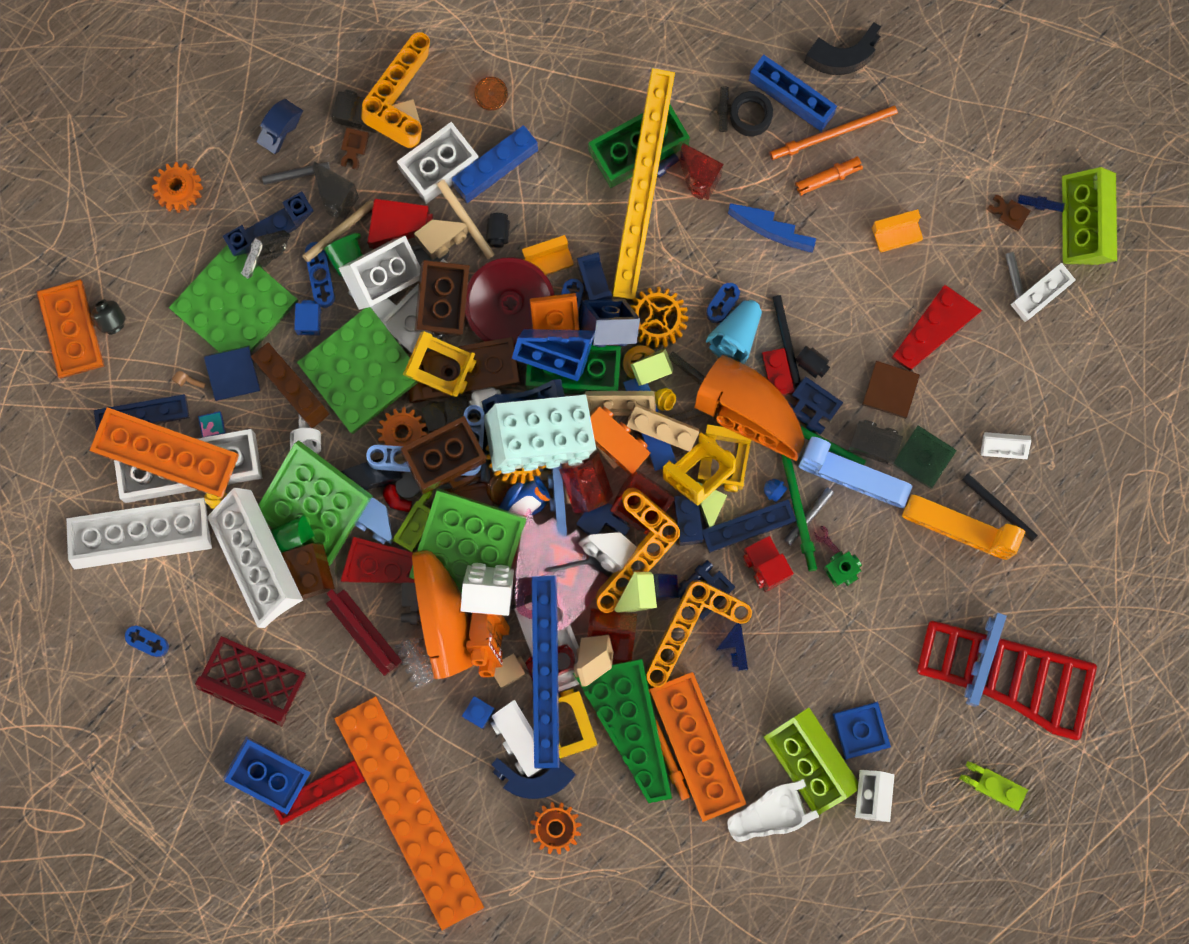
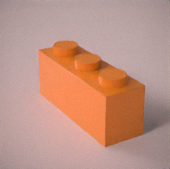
(616, 440)

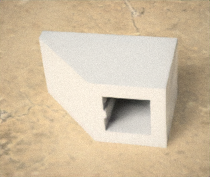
(609, 549)

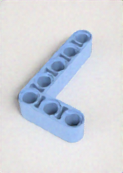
(389, 452)
(853, 475)

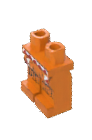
(486, 641)

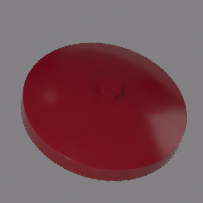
(501, 297)

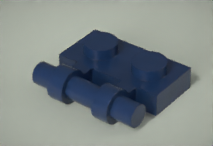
(816, 399)
(718, 581)

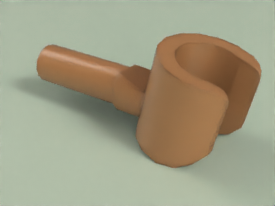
(180, 378)

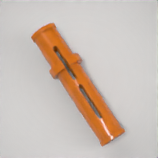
(827, 176)

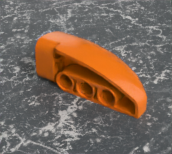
(750, 407)
(441, 617)

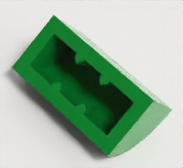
(292, 533)

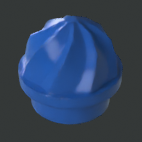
(774, 489)

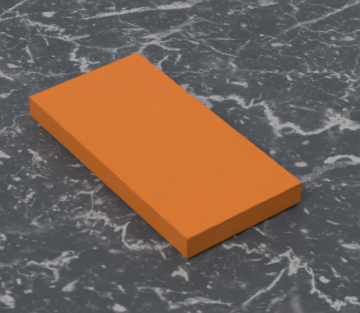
(70, 329)

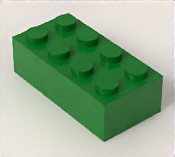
(617, 149)
(599, 374)

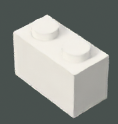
(874, 795)

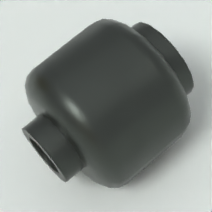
(108, 316)

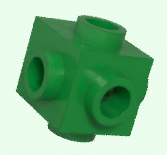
(839, 576)

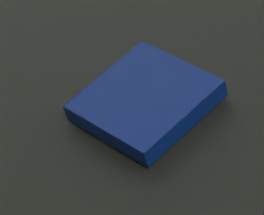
(861, 730)

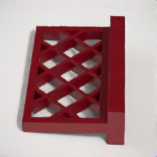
(363, 631)
(246, 701)

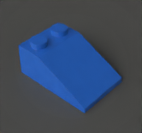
(266, 775)

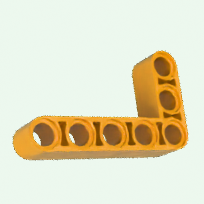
(393, 88)
(974, 533)
(649, 559)
(688, 624)

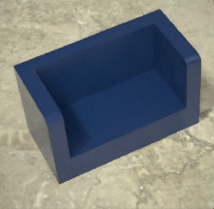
(593, 277)

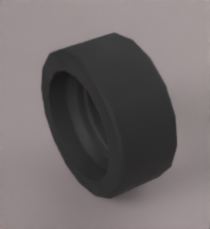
(751, 96)

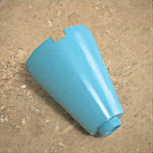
(736, 332)

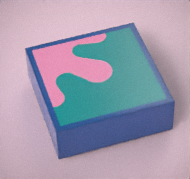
(212, 424)

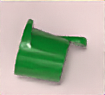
(344, 251)

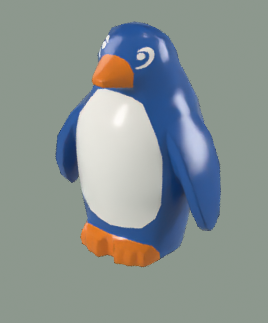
(525, 496)

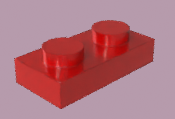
(778, 370)

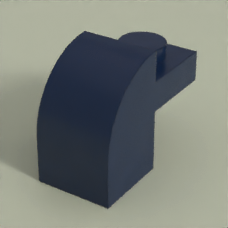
(277, 123)
(595, 521)

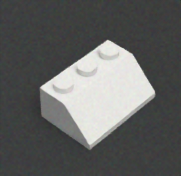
(518, 736)

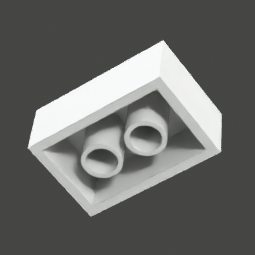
(436, 159)
(381, 272)
(487, 589)

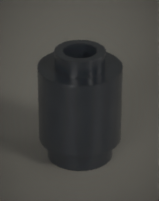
(497, 230)
(813, 362)

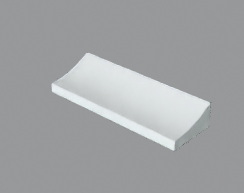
(138, 533)
(254, 556)

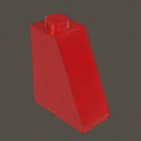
(395, 220)

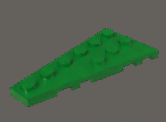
(628, 716)

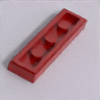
(323, 790)

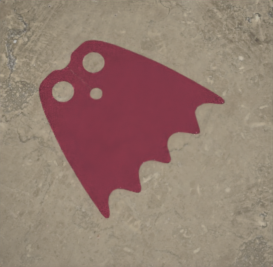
(545, 548)

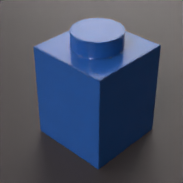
(307, 318)
(478, 712)

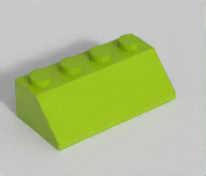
(1089, 217)
(811, 756)

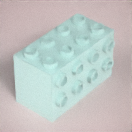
(539, 433)

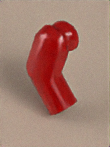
(393, 500)

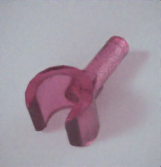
(826, 540)

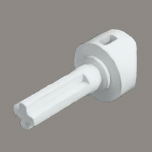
(306, 435)

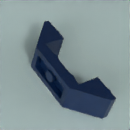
(289, 219)

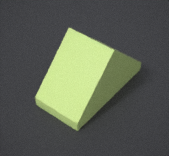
(652, 367)
(712, 506)
(638, 594)

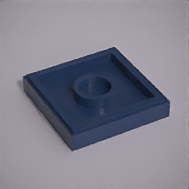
(232, 373)

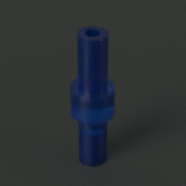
(1041, 203)

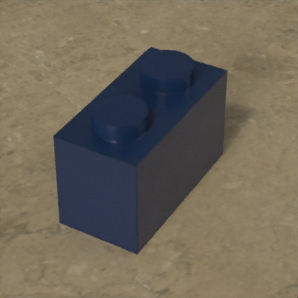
(688, 521)

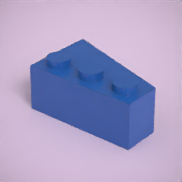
(555, 350)

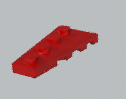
(939, 322)
(376, 563)

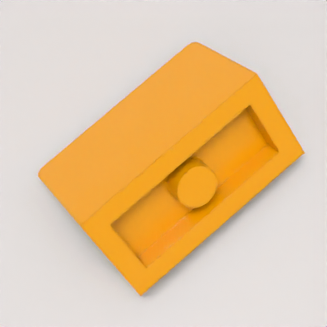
(897, 231)
(550, 255)

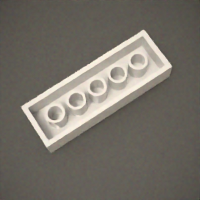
(142, 485)

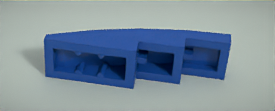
(762, 223)
(659, 450)

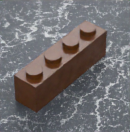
(290, 385)

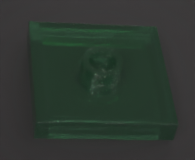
(924, 457)

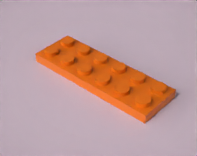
(164, 452)
(697, 747)

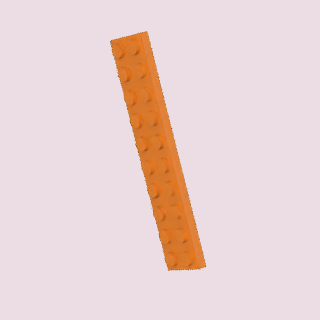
(409, 813)

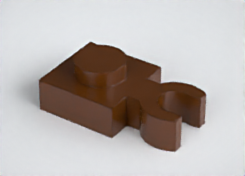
(354, 143)
(1011, 214)

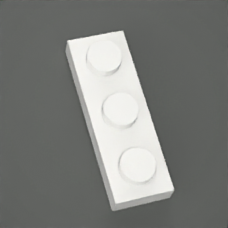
(1043, 292)

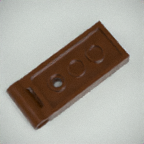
(492, 369)

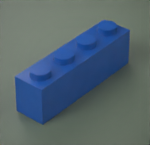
(792, 93)
(495, 164)

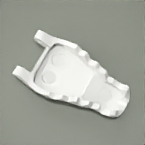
(774, 813)

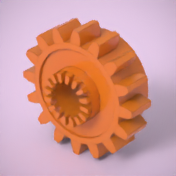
(169, 179)
(401, 421)
(555, 841)

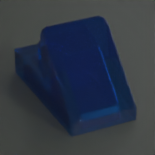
(735, 641)

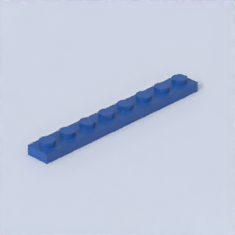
(545, 672)

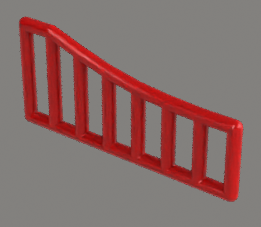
(1011, 700)

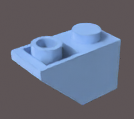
(377, 520)

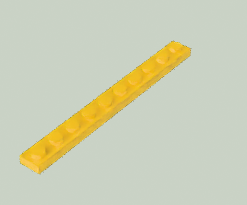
(643, 183)

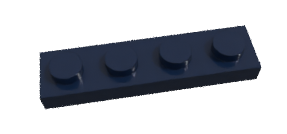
(155, 410)
(748, 526)

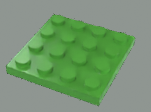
(231, 308)
(359, 369)
(320, 492)
(468, 533)

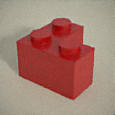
(769, 566)

